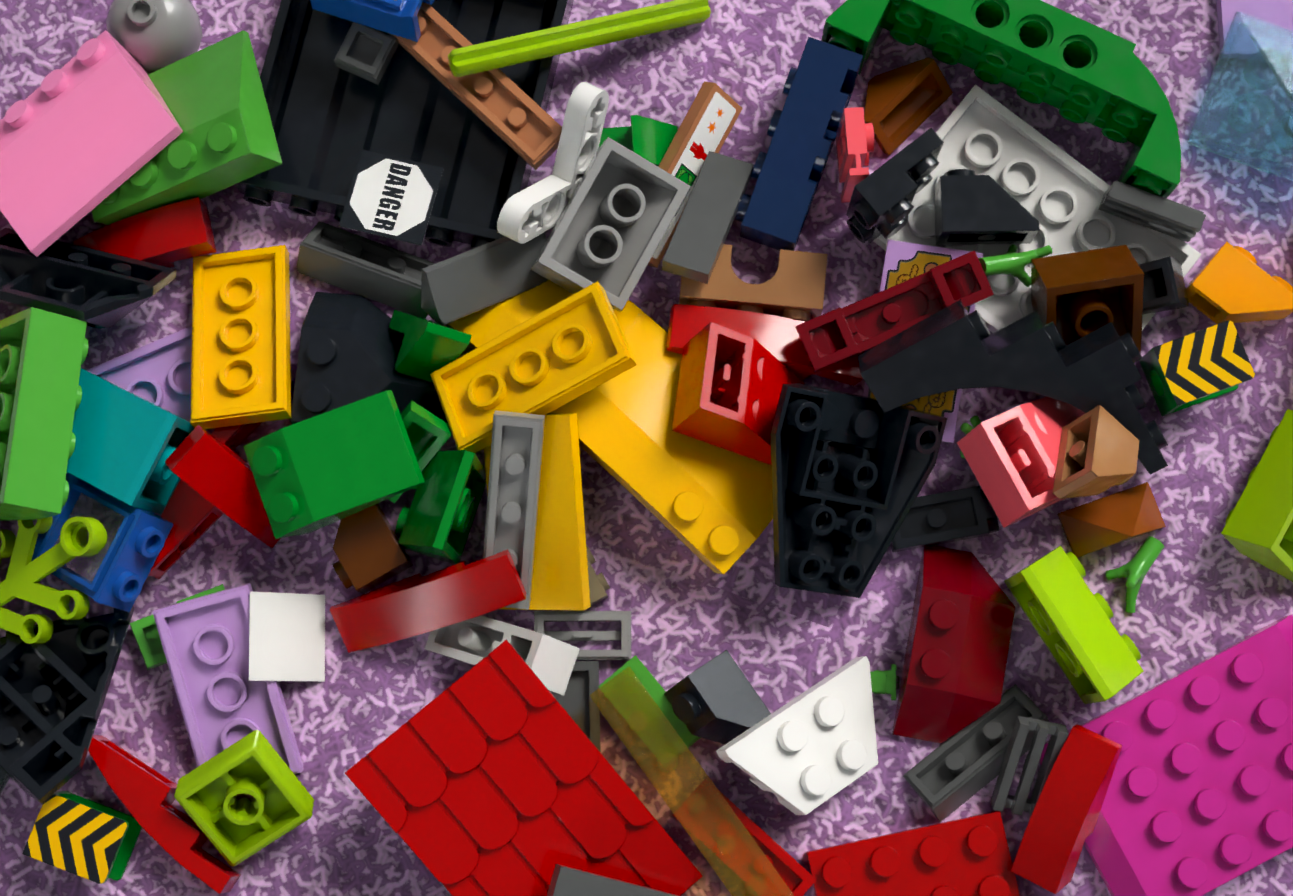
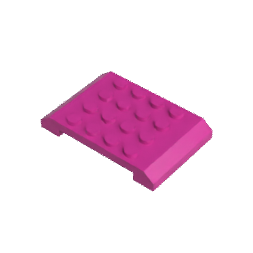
(1200, 773)

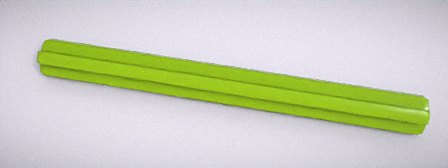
(576, 36)

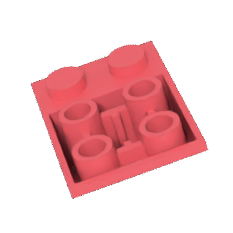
(1018, 456)

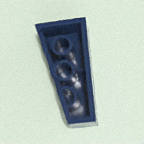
(799, 146)

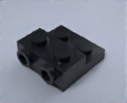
(887, 193)

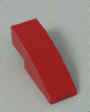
(158, 235)
(222, 481)
(1066, 809)

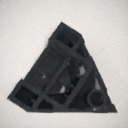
(351, 356)
(55, 698)

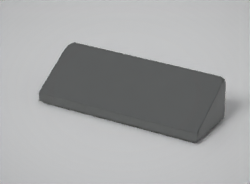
(363, 267)
(479, 278)
(971, 756)

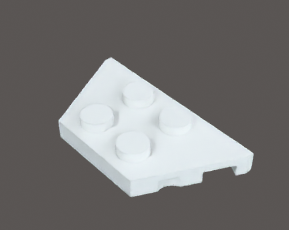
(813, 741)

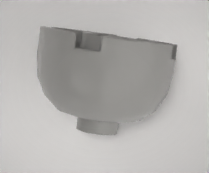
(155, 30)

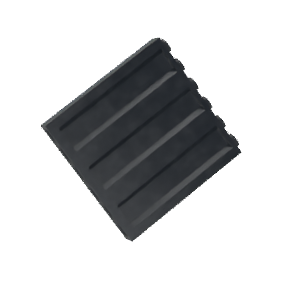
(330, 115)

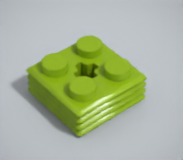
(243, 826)

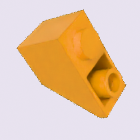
(1238, 289)

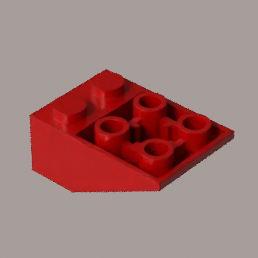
(729, 392)

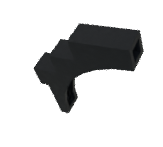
(959, 353)

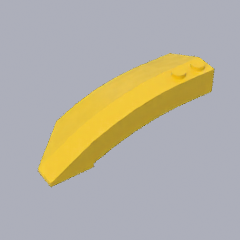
(697, 490)

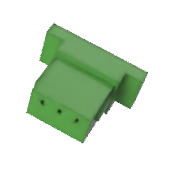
(885, 682)

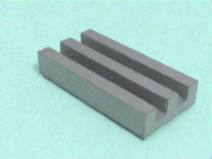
(590, 616)

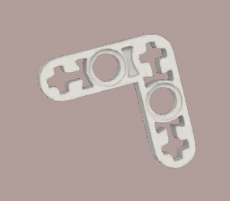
(541, 204)

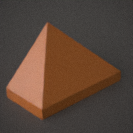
(903, 100)
(1111, 520)

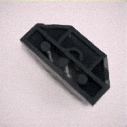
(77, 280)

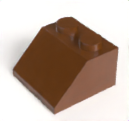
(1089, 291)

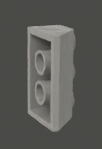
(611, 224)

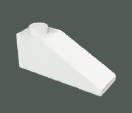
(479, 636)

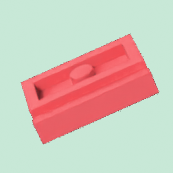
(853, 146)

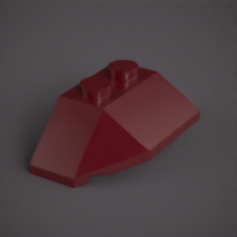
(953, 647)

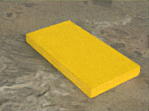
(241, 338)
(534, 366)
(560, 551)

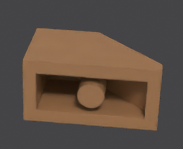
(1094, 455)

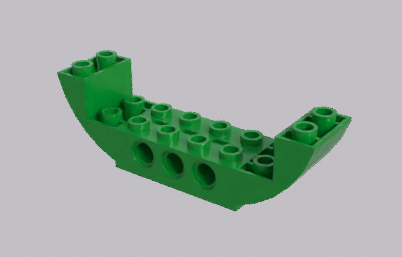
(1043, 57)

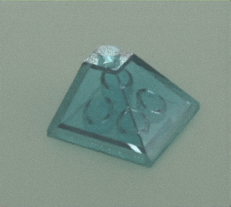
(1250, 99)

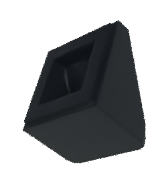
(1163, 286)

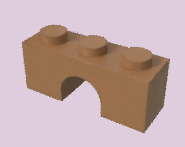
(792, 292)

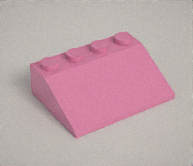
(78, 140)

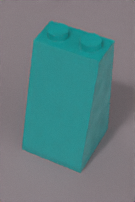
(125, 444)

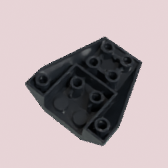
(843, 484)

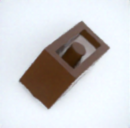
(368, 550)

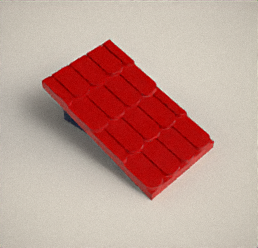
(506, 785)

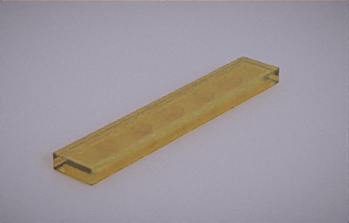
(687, 788)

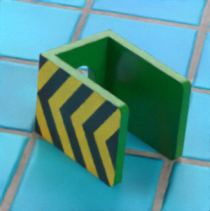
(1196, 367)
(83, 837)

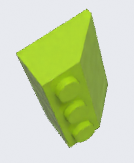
(1263, 516)
(1075, 626)

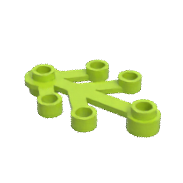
(25, 574)

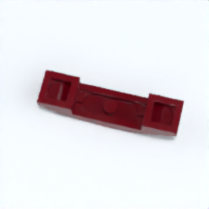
(885, 314)

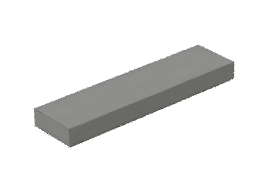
(514, 492)

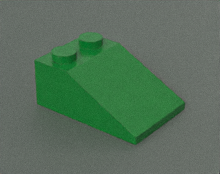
(333, 465)
(443, 506)

